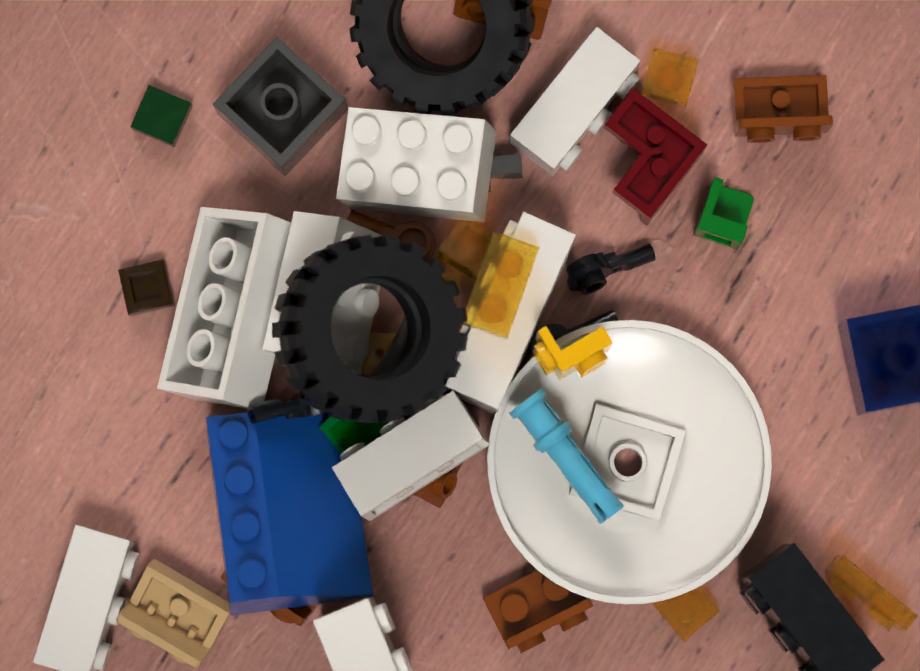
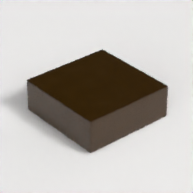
(146, 287)

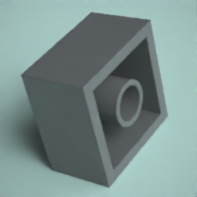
(281, 106)

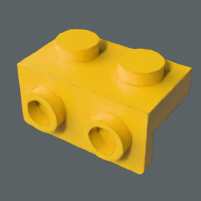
(580, 356)

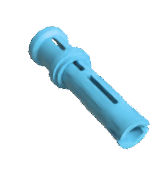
(553, 436)

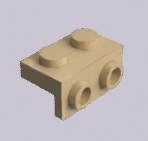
(175, 614)

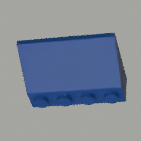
(284, 515)

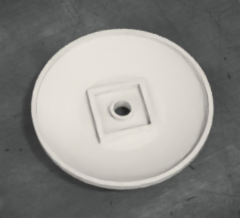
(697, 479)

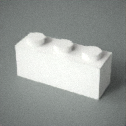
(576, 103)
(409, 455)
(86, 601)

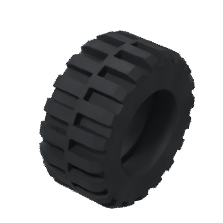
(440, 86)
(429, 315)

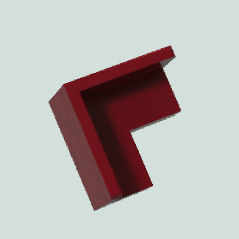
(664, 149)

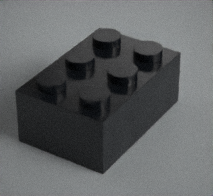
(806, 614)

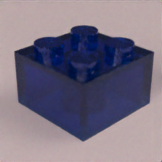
(883, 359)

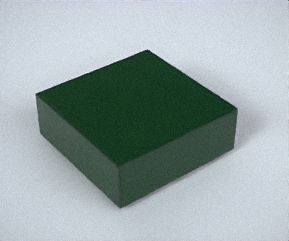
(161, 116)

